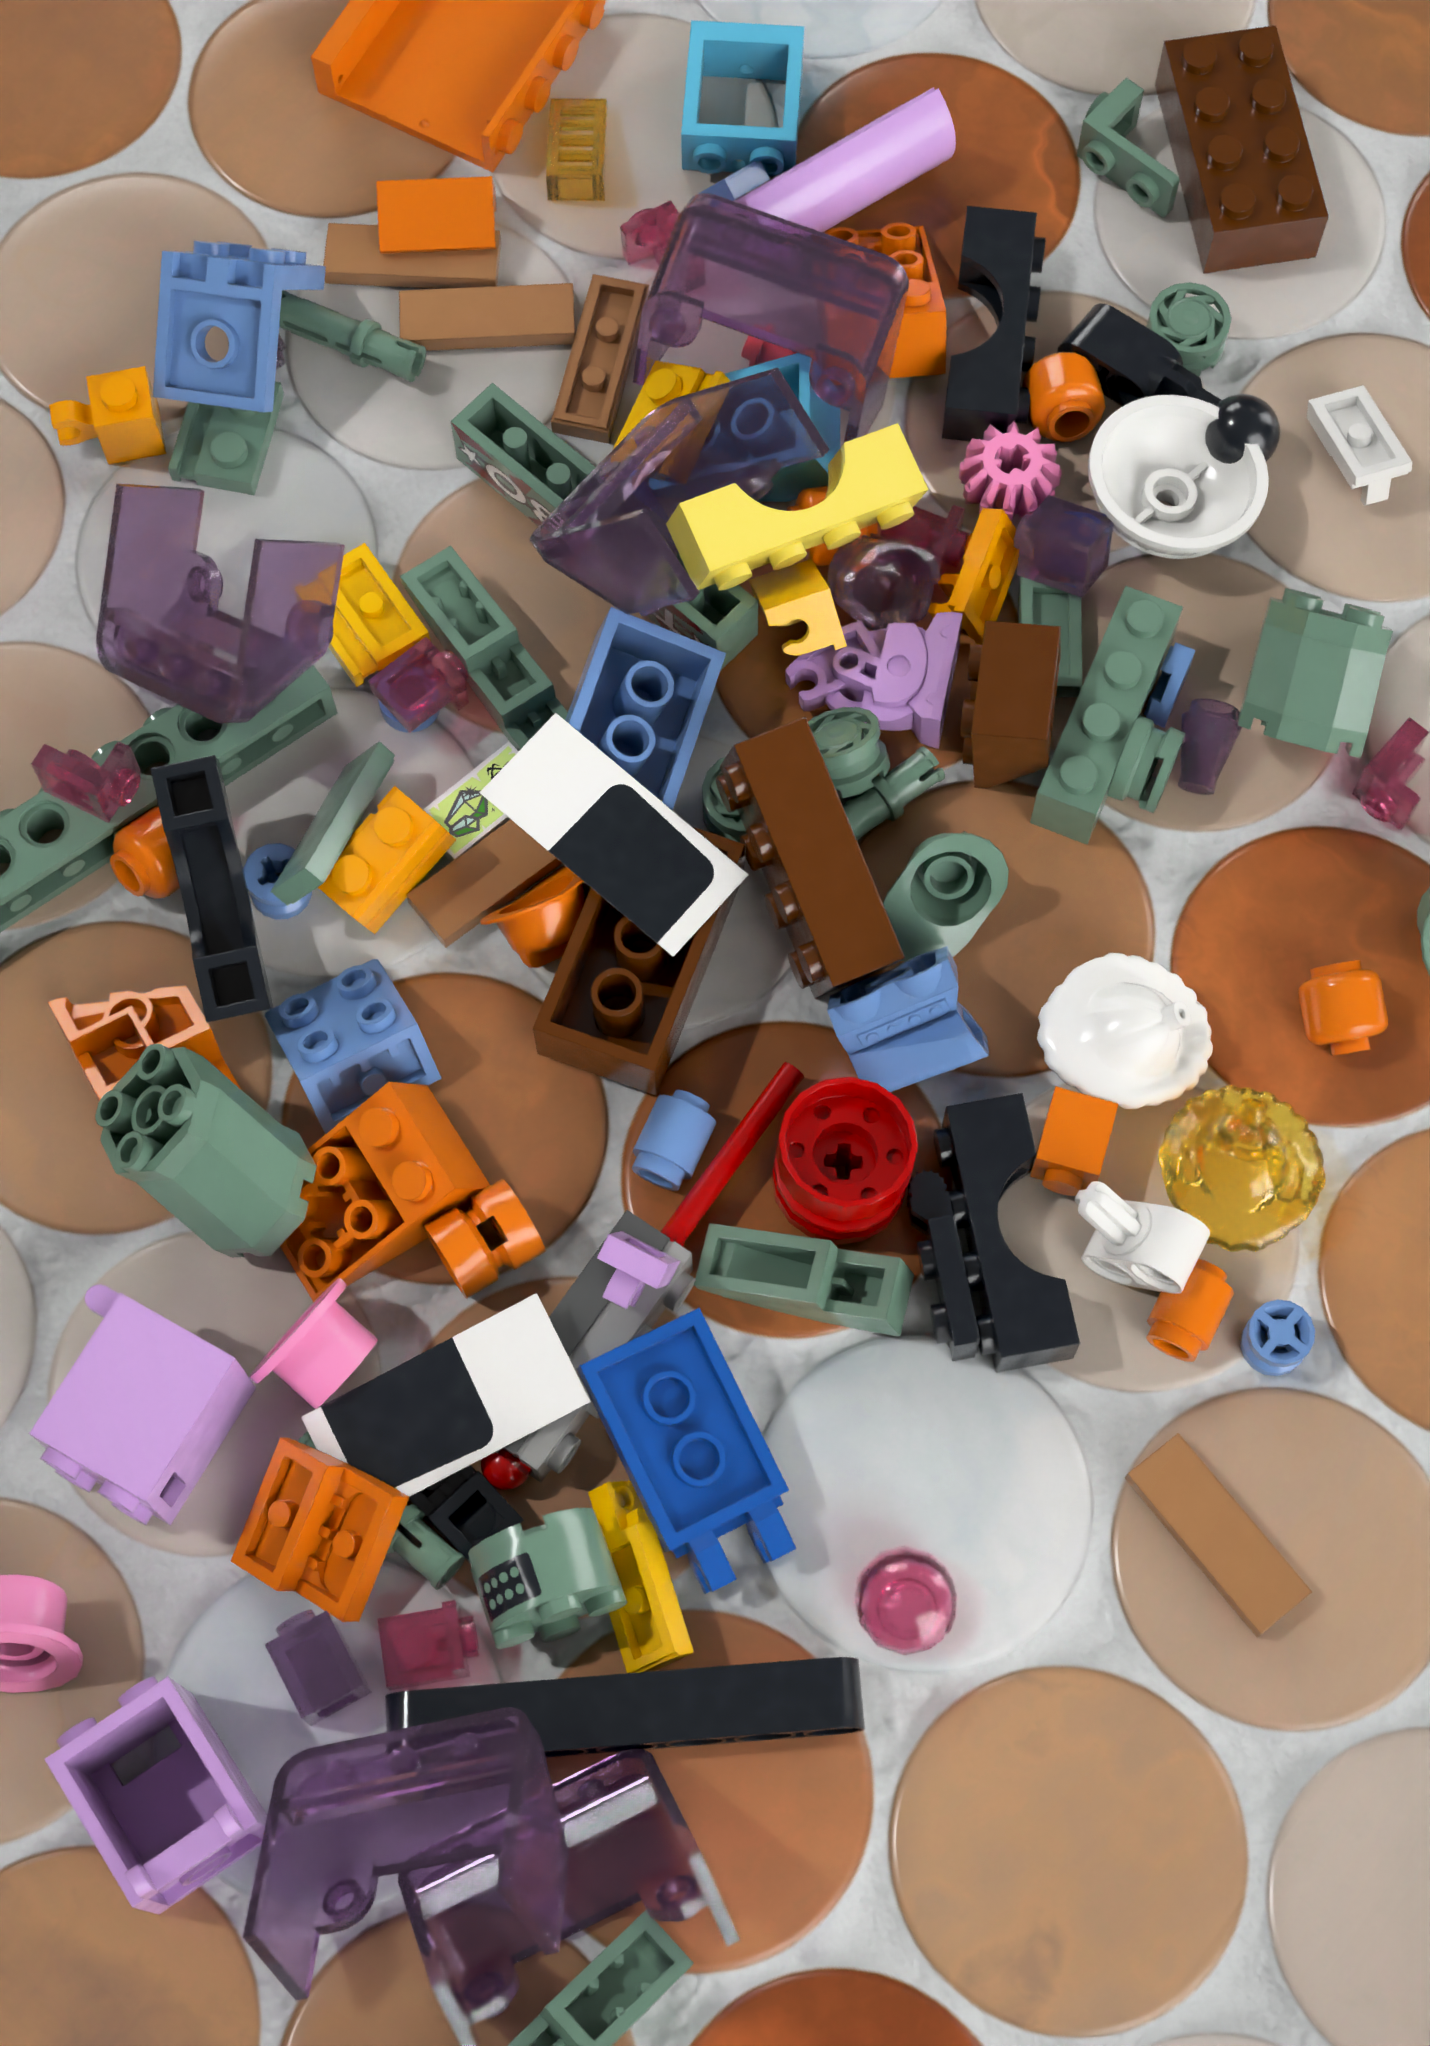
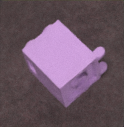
(141, 1409)
(176, 1818)

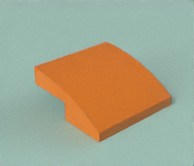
(319, 1529)

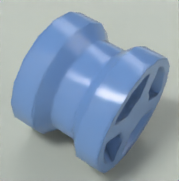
(261, 868)
(1285, 1326)

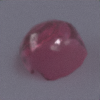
(905, 1600)

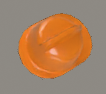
(542, 918)

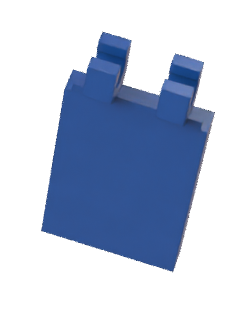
(690, 1445)

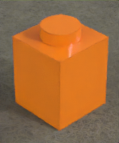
(1073, 1141)

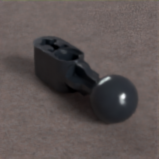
(1142, 364)

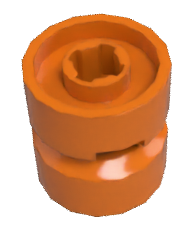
(465, 1250)

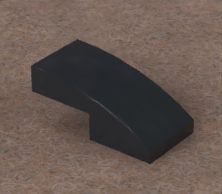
(465, 1509)

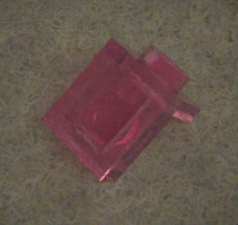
(648, 232)
(935, 534)
(421, 684)
(1384, 779)
(84, 784)
(427, 1646)

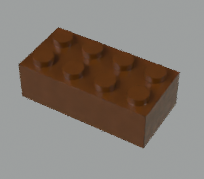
(1240, 149)
(808, 859)
(623, 996)

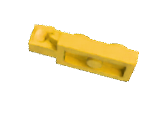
(651, 1623)

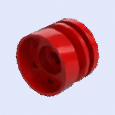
(848, 1126)

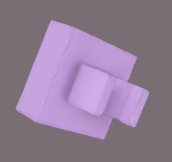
(636, 1266)

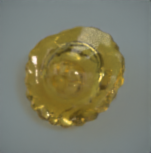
(1242, 1166)

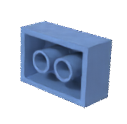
(645, 699)

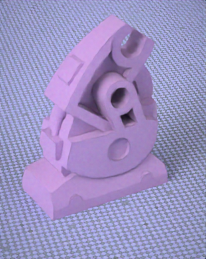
(891, 671)

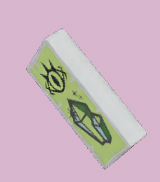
(467, 812)

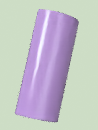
(861, 166)

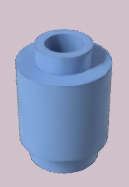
(673, 1139)

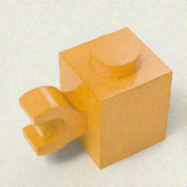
(119, 415)

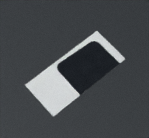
(614, 834)
(453, 1401)

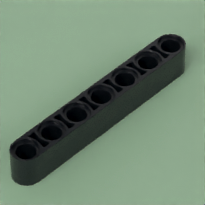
(660, 1706)

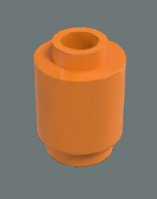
(1188, 1320)

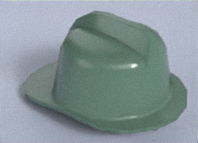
(945, 892)

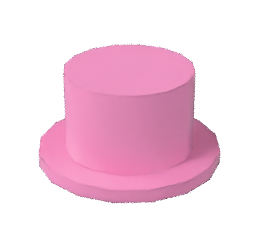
(318, 1349)
(32, 1636)

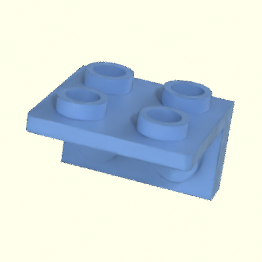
(351, 1041)

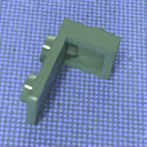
(1112, 155)

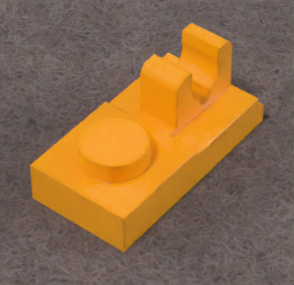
(985, 574)

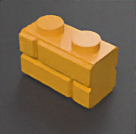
(386, 860)

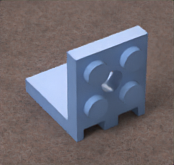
(239, 293)

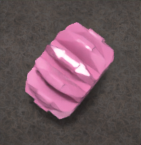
(1009, 471)

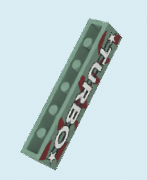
(540, 471)

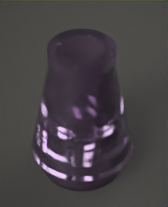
(1208, 741)

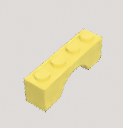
(731, 534)

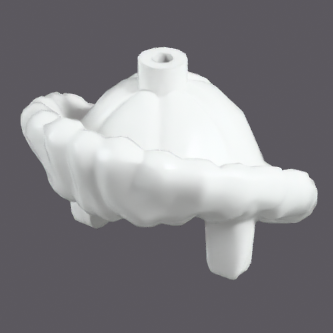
(1125, 1032)

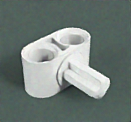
(1140, 1241)

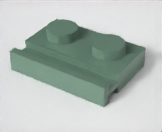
(224, 445)

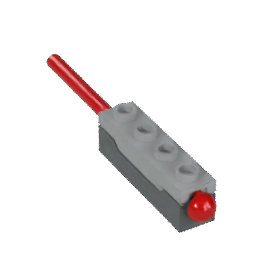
(595, 1325)

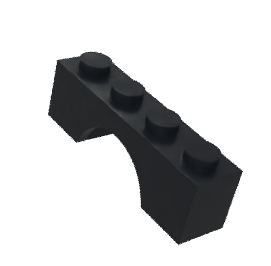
(996, 270)
(212, 888)
(1024, 1312)

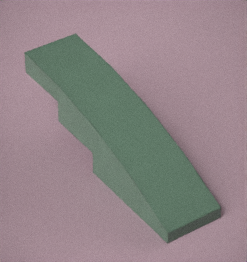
(485, 643)
(611, 1990)

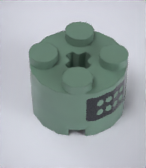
(545, 1577)

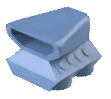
(907, 1022)

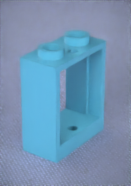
(748, 53)

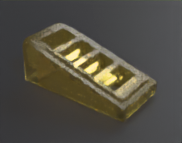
(576, 181)

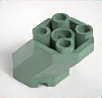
(1316, 673)
(206, 1151)

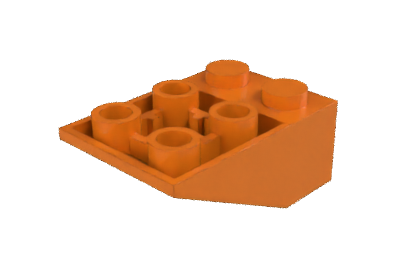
(923, 325)
(378, 1184)

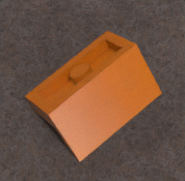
(436, 214)

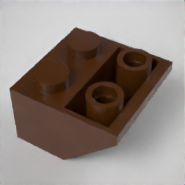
(1010, 701)

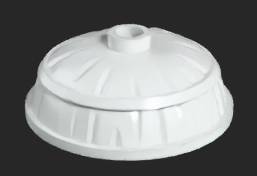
(1160, 453)

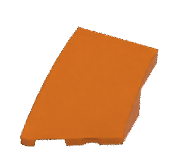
(115, 1032)

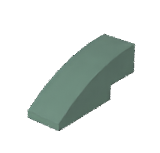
(806, 1278)

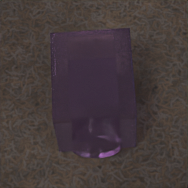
(1063, 545)
(316, 1665)

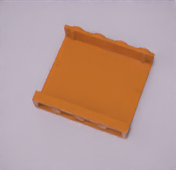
(453, 68)

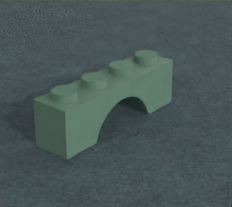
(1105, 714)

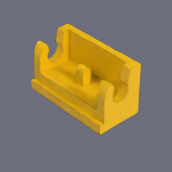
(797, 596)

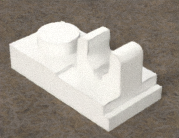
(1359, 441)

